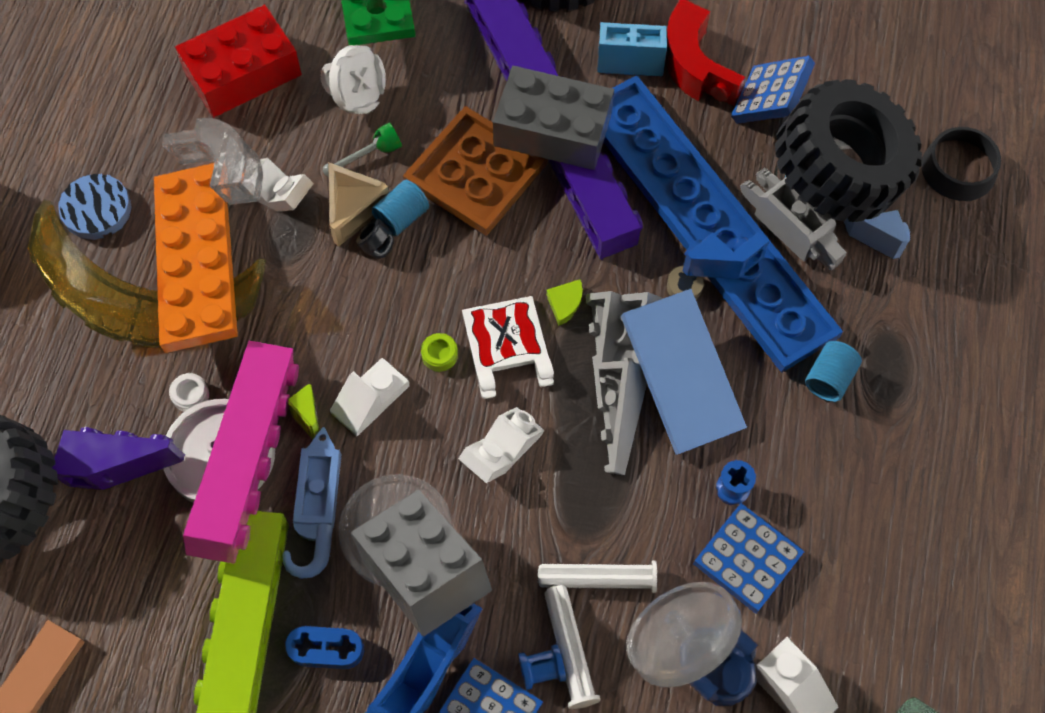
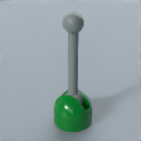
(384, 140)

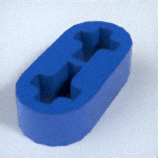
(325, 637)

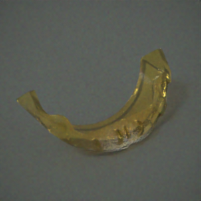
(103, 300)

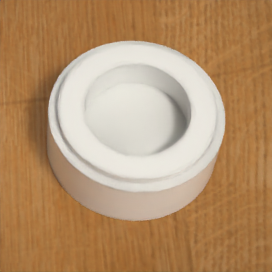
(188, 391)

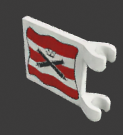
(505, 338)

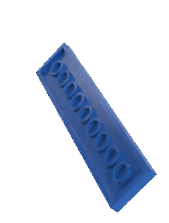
(696, 203)

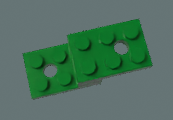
(377, 20)

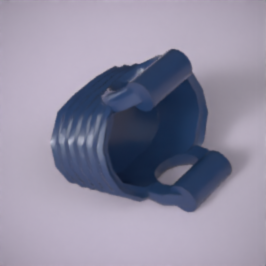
(733, 677)

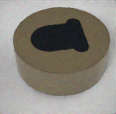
(680, 282)

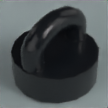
(372, 238)

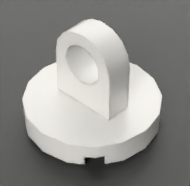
(355, 79)

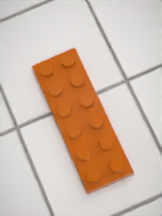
(193, 261)

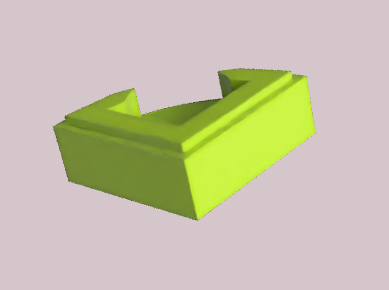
(565, 300)

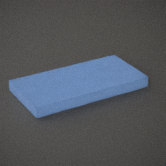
(683, 371)

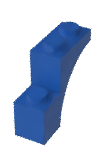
(425, 665)

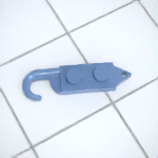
(316, 502)

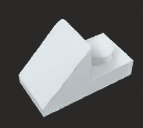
(367, 397)

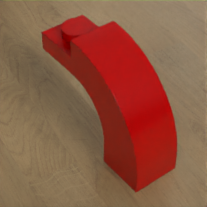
(689, 65)

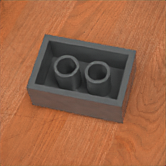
(553, 117)
(422, 562)

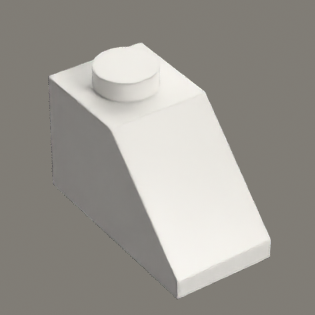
(794, 681)

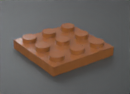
(470, 174)

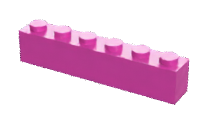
(240, 454)

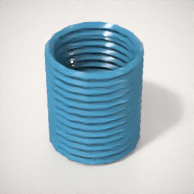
(401, 206)
(833, 371)

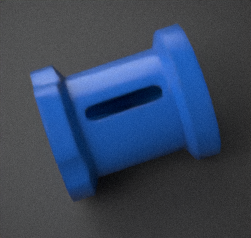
(735, 470)
(542, 667)

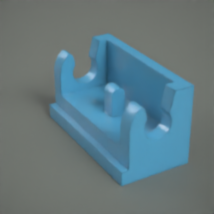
(632, 49)

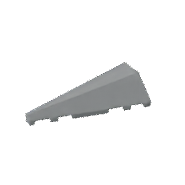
(617, 373)

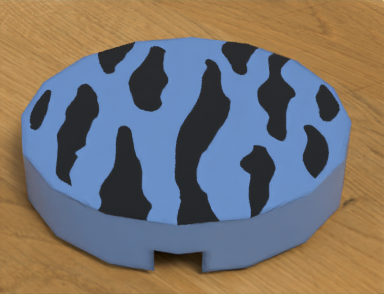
(94, 206)

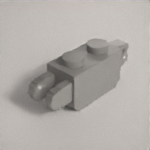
(792, 221)

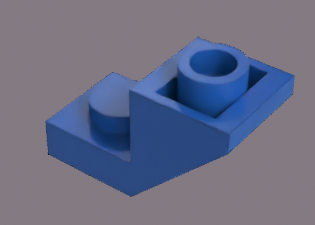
(717, 260)

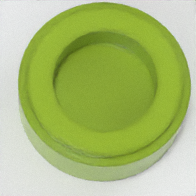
(439, 352)

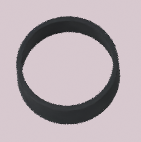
(953, 188)

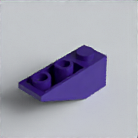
(105, 460)

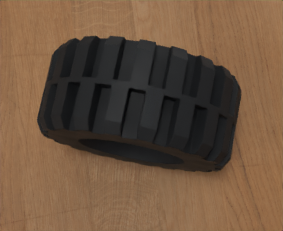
(866, 124)
(24, 485)

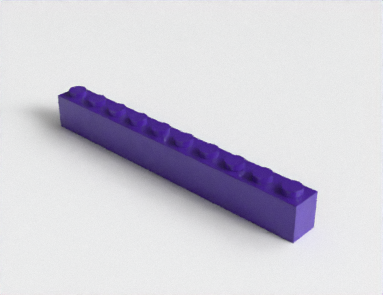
(592, 193)

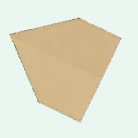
(351, 201)

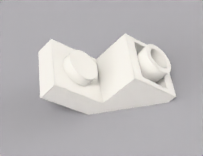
(282, 191)
(503, 445)

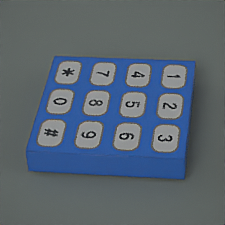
(773, 89)
(748, 558)
(488, 692)

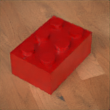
(239, 60)

